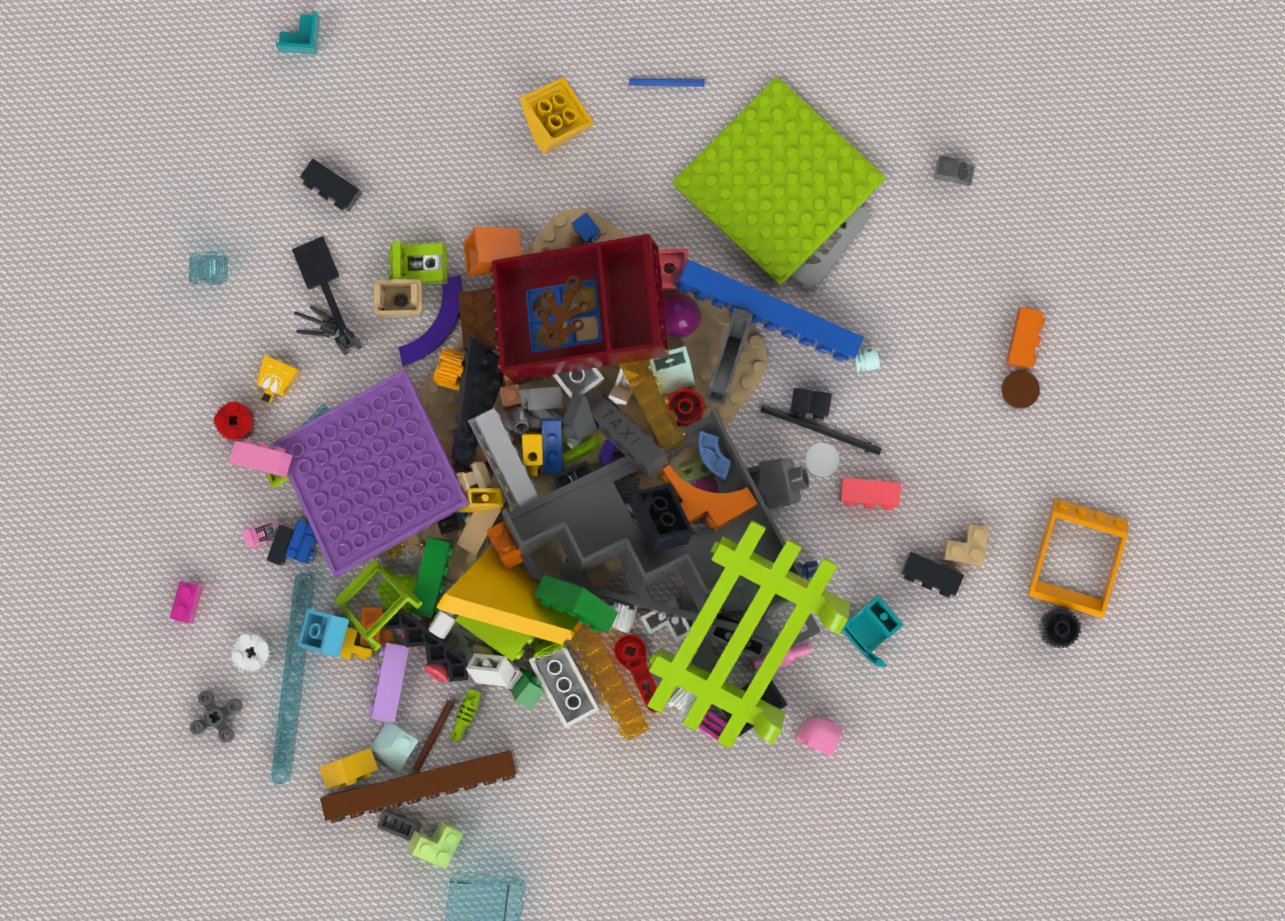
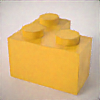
(346, 770)

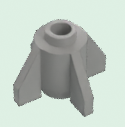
(520, 421)

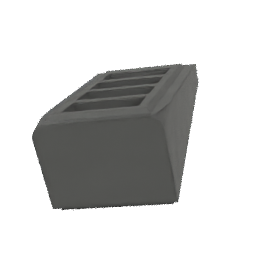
(416, 826)

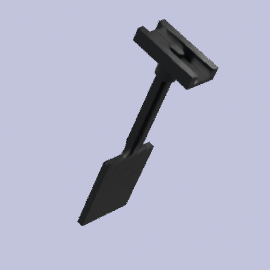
(317, 270)

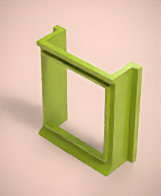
(358, 583)

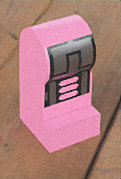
(260, 534)

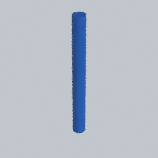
(666, 82)

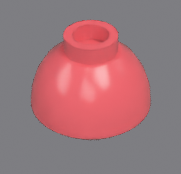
(437, 671)

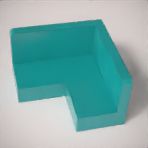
(303, 42)

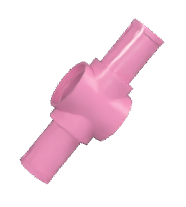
(792, 654)

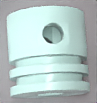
(866, 359)

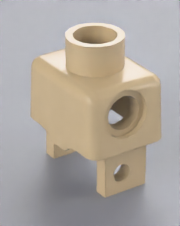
(387, 290)

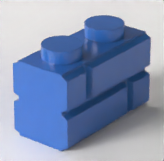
(302, 543)

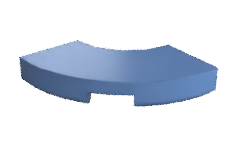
(712, 456)

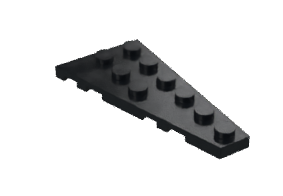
(477, 394)

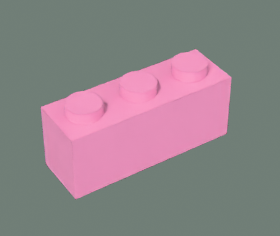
(260, 457)

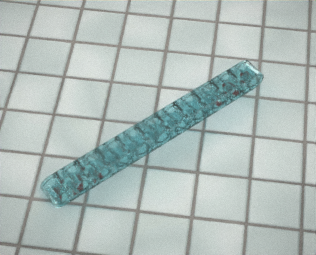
(287, 686)

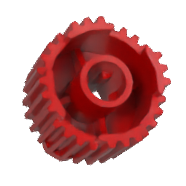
(691, 399)
(245, 420)

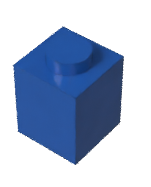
(586, 229)

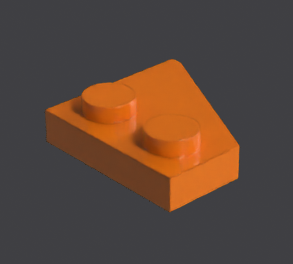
(368, 618)

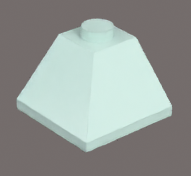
(394, 746)

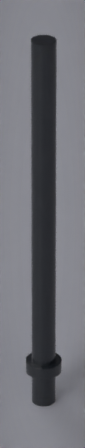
(868, 447)

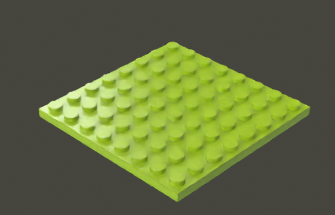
(778, 181)

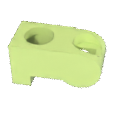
(693, 469)

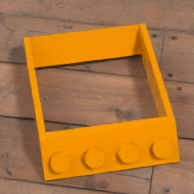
(1093, 519)

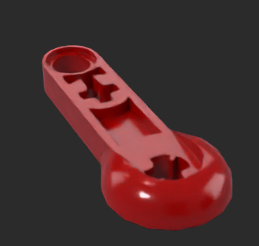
(635, 664)

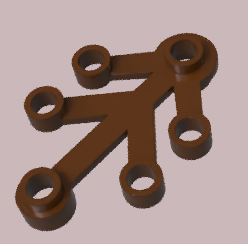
(562, 314)

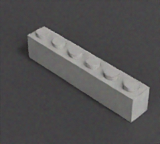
(503, 458)

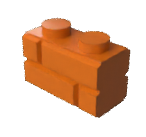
(504, 545)

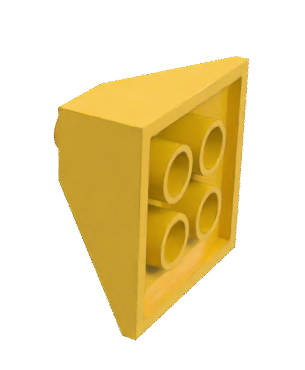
(554, 115)

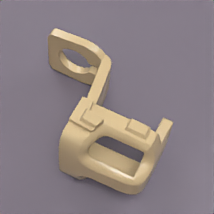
(478, 475)

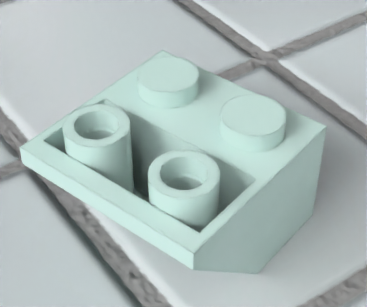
(673, 371)

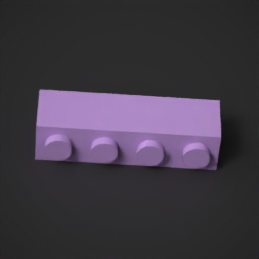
(390, 681)

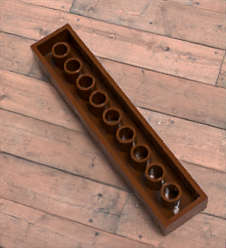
(419, 785)

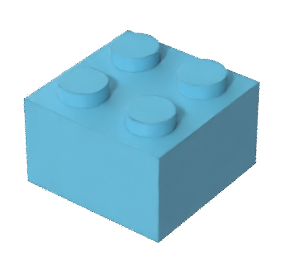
(323, 632)

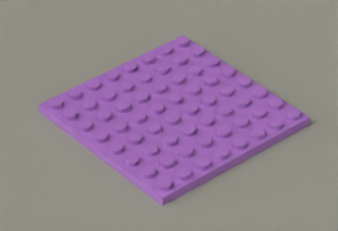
(371, 473)

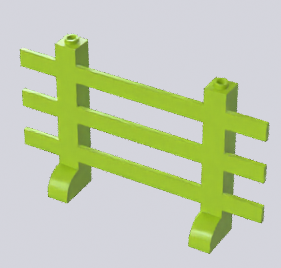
(712, 687)

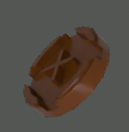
(1020, 389)

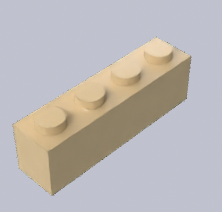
(475, 533)

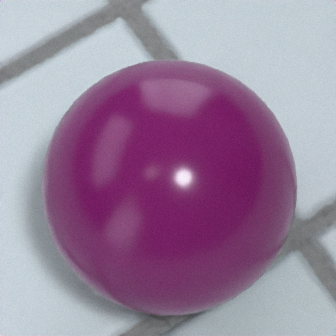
(681, 315)

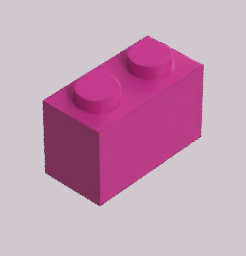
(186, 602)

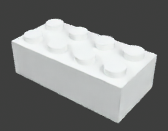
(565, 687)

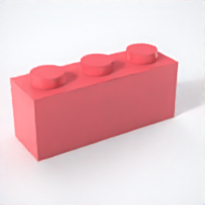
(870, 493)

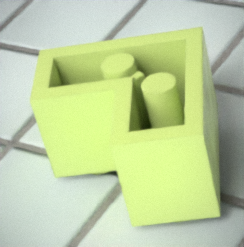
(438, 848)

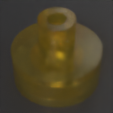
(395, 551)

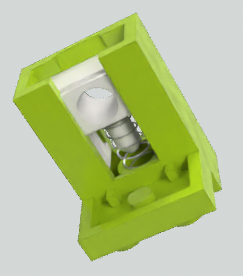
(401, 262)

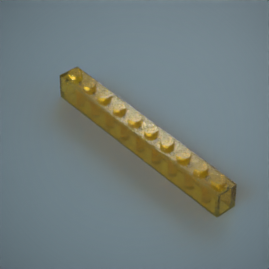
(648, 396)

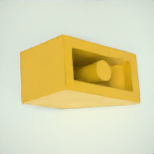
(483, 499)

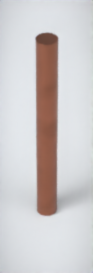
(433, 735)

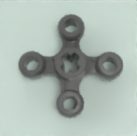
(209, 720)

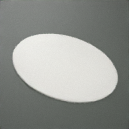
(822, 459)

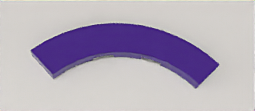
(439, 329)

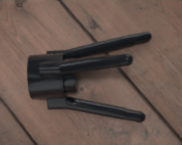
(328, 326)

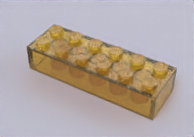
(610, 683)

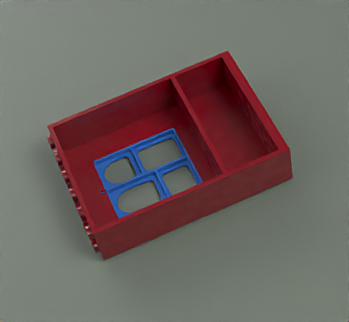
(626, 308)

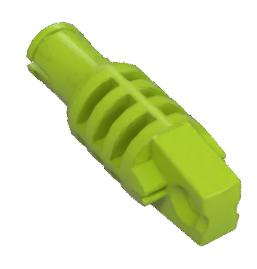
(466, 714)

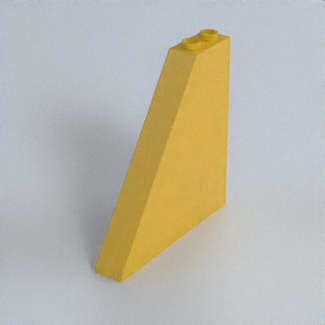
(506, 600)

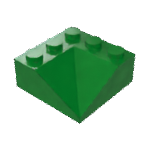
(576, 602)

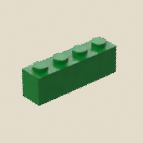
(431, 575)

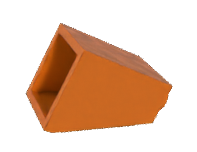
(489, 244)

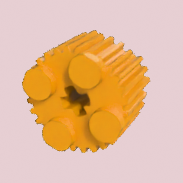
(450, 369)

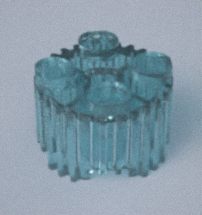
(208, 268)

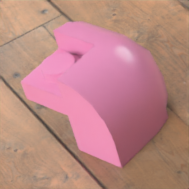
(819, 734)

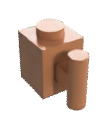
(510, 394)

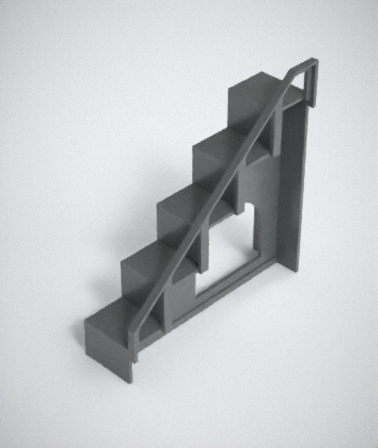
(597, 527)

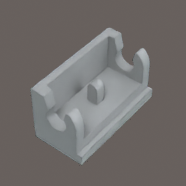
(541, 398)

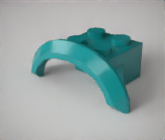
(871, 627)

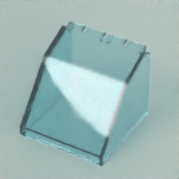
(484, 897)

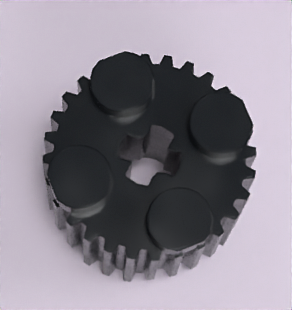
(1067, 635)

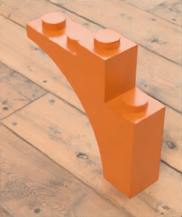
(718, 507)

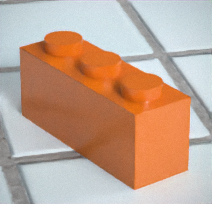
(1025, 338)

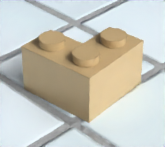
(973, 548)

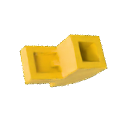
(349, 646)

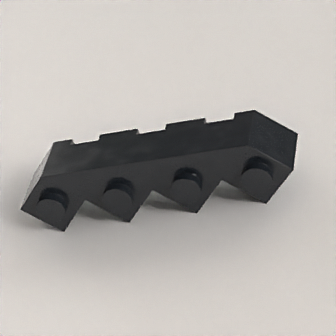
(436, 648)

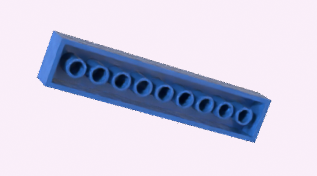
(768, 311)

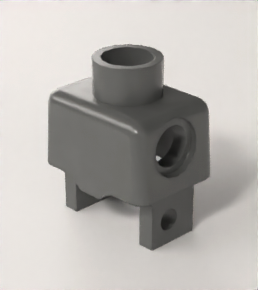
(781, 482)

